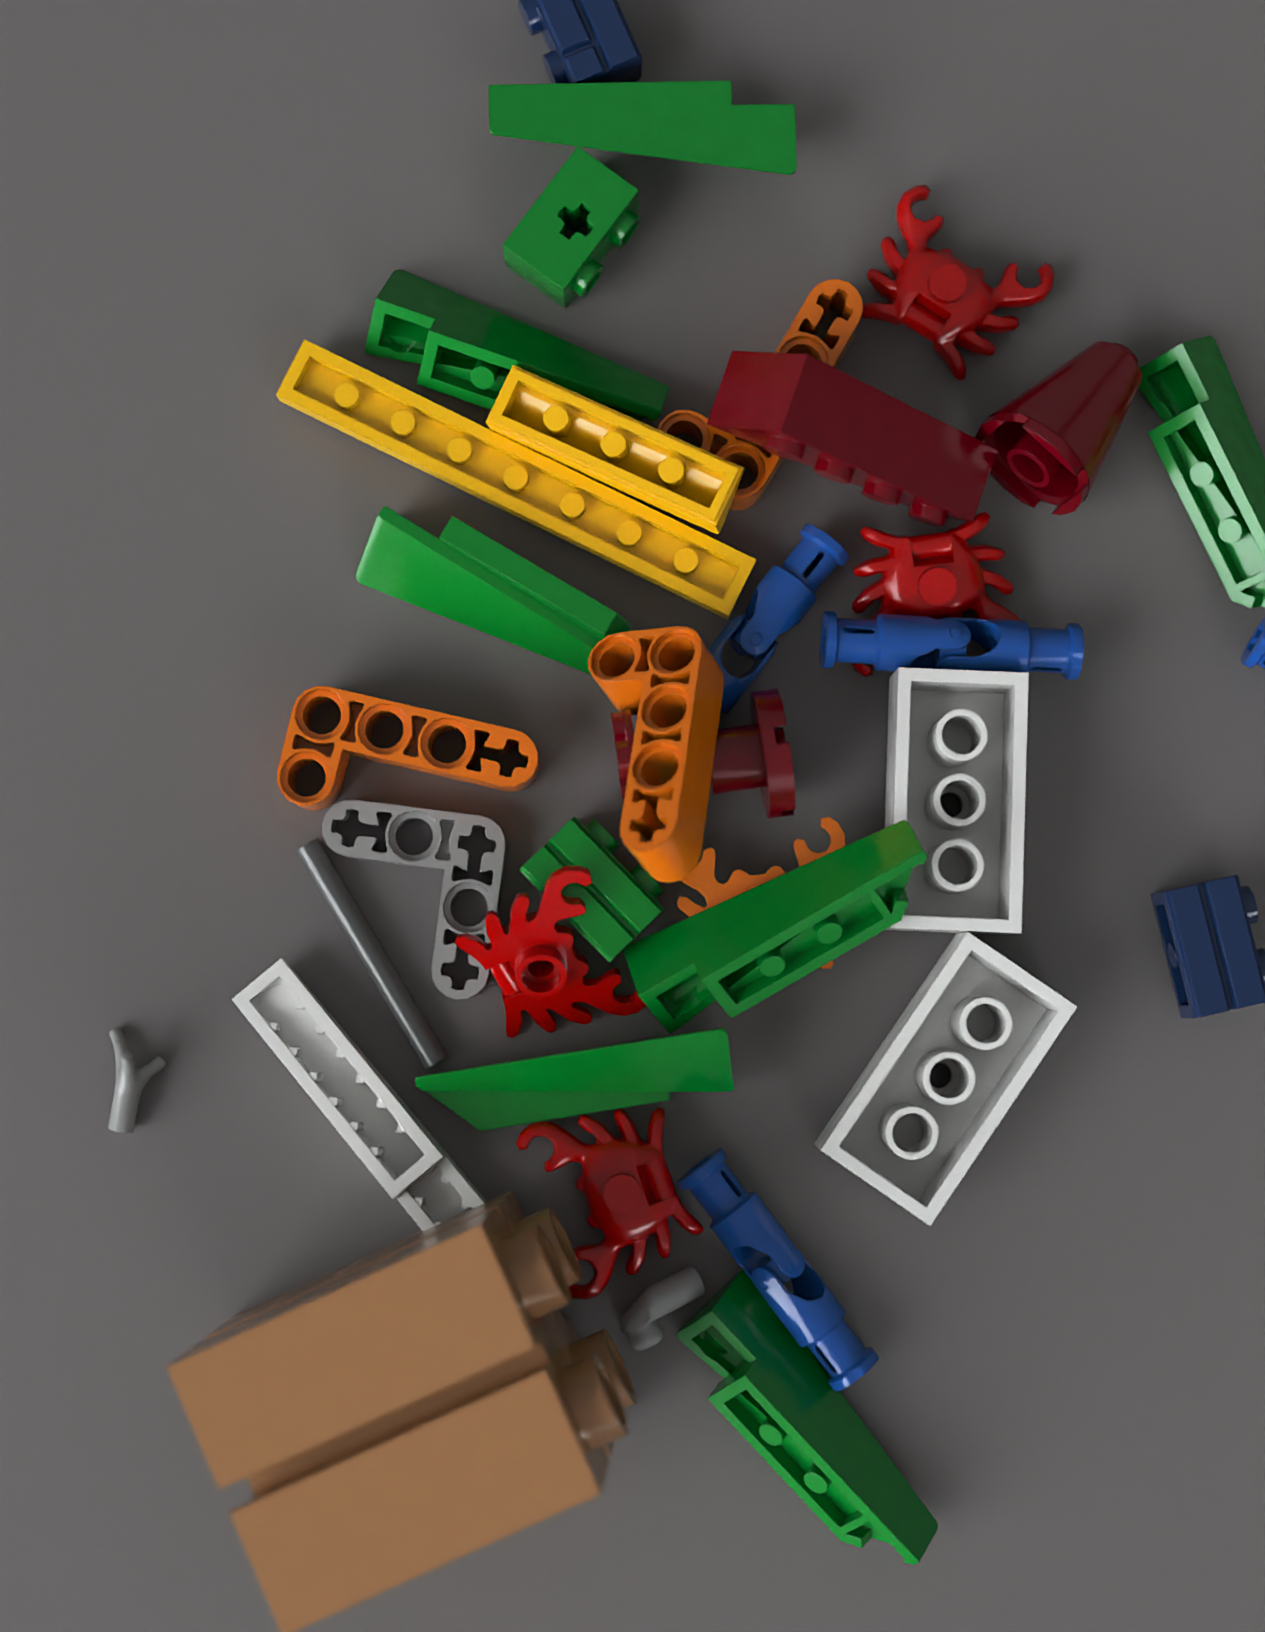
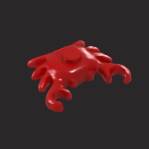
(944, 295)
(932, 576)
(539, 962)
(624, 1189)

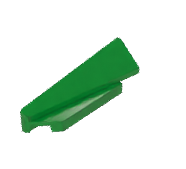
(650, 119)
(471, 349)
(1212, 461)
(485, 588)
(776, 930)
(584, 1079)
(801, 1425)

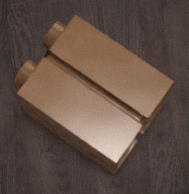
(406, 1408)

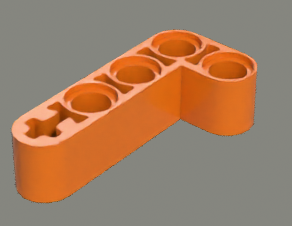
(798, 339)
(677, 699)
(412, 752)

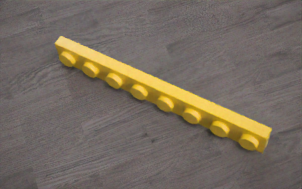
(516, 479)

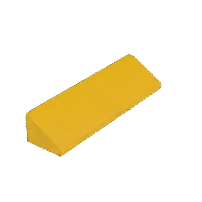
(615, 449)

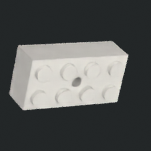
(968, 740)
(990, 1031)

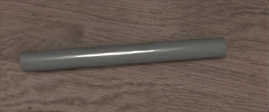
(371, 953)

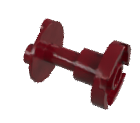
(743, 757)

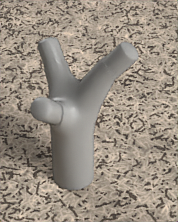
(128, 1084)

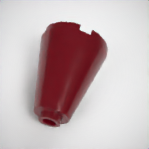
(1063, 427)

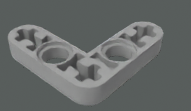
(442, 854)

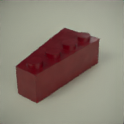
(853, 434)

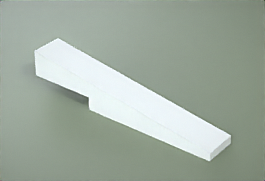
(356, 1098)

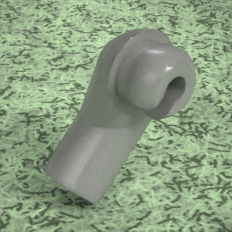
(656, 1301)

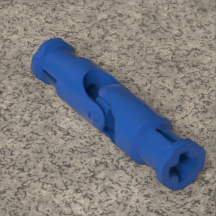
(777, 606)
(942, 644)
(748, 1232)

